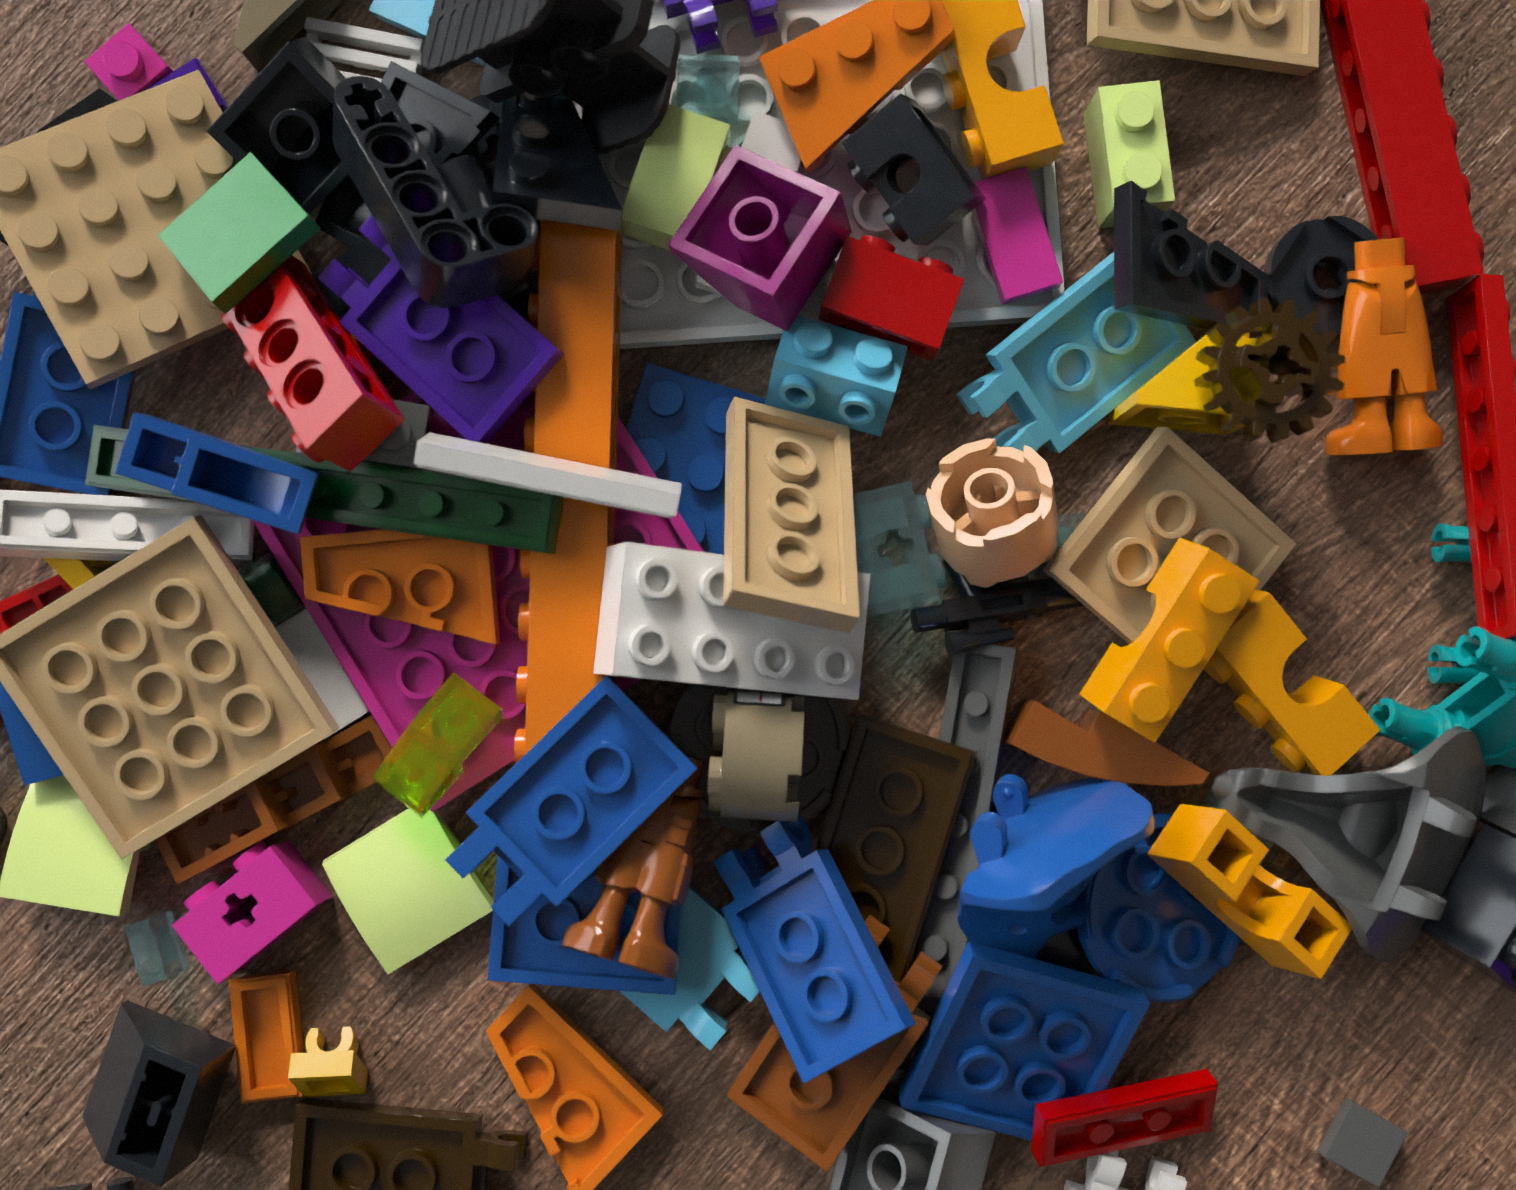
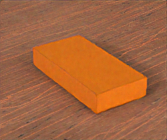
(266, 1033)

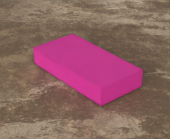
(1015, 237)

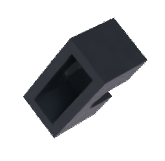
(944, 186)

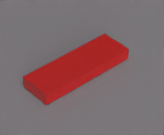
(1123, 1117)

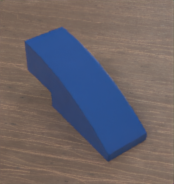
(217, 472)

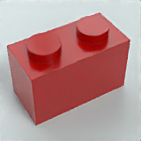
(891, 295)

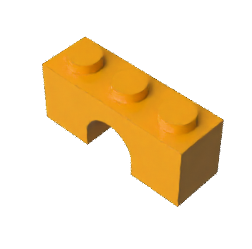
(1001, 125)
(1194, 608)
(1311, 727)
(1221, 869)

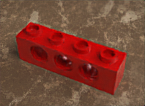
(313, 368)

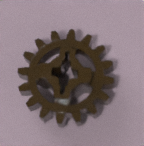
(1294, 355)

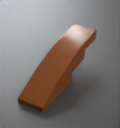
(277, 800)

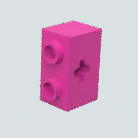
(222, 932)

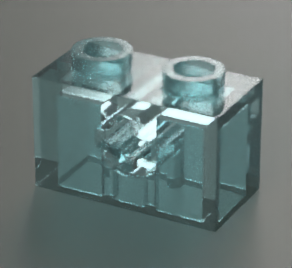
(905, 516)

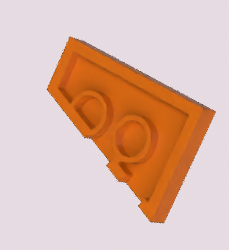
(850, 66)
(406, 579)
(574, 1089)

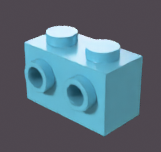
(835, 375)

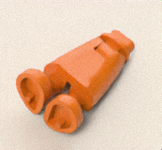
(1385, 356)

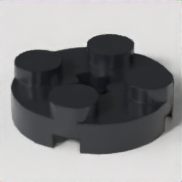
(1310, 247)

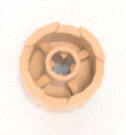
(994, 511)

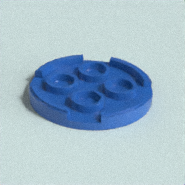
(1150, 928)

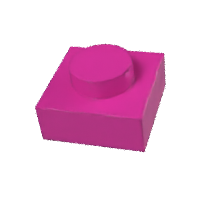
(127, 63)

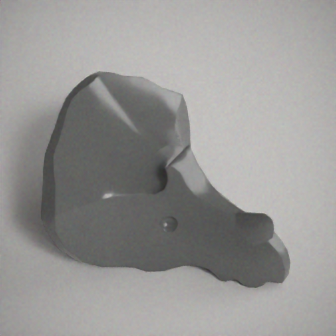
(1374, 837)

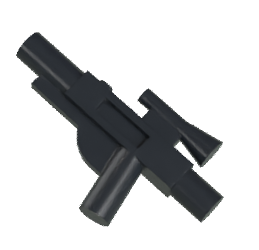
(984, 608)

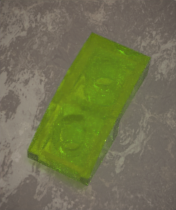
(436, 744)

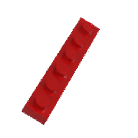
(1487, 434)

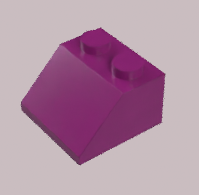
(763, 236)

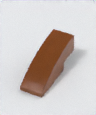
(1098, 748)

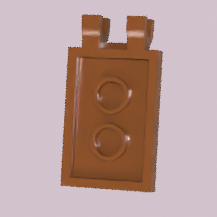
(827, 1110)

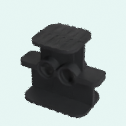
(577, 48)

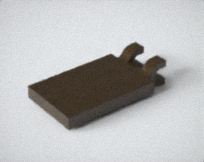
(395, 1148)

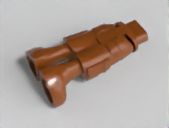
(656, 865)

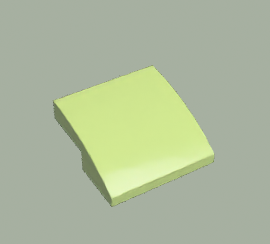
(64, 856)
(404, 889)

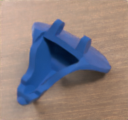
(1043, 858)

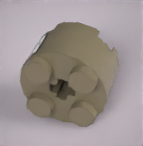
(760, 755)

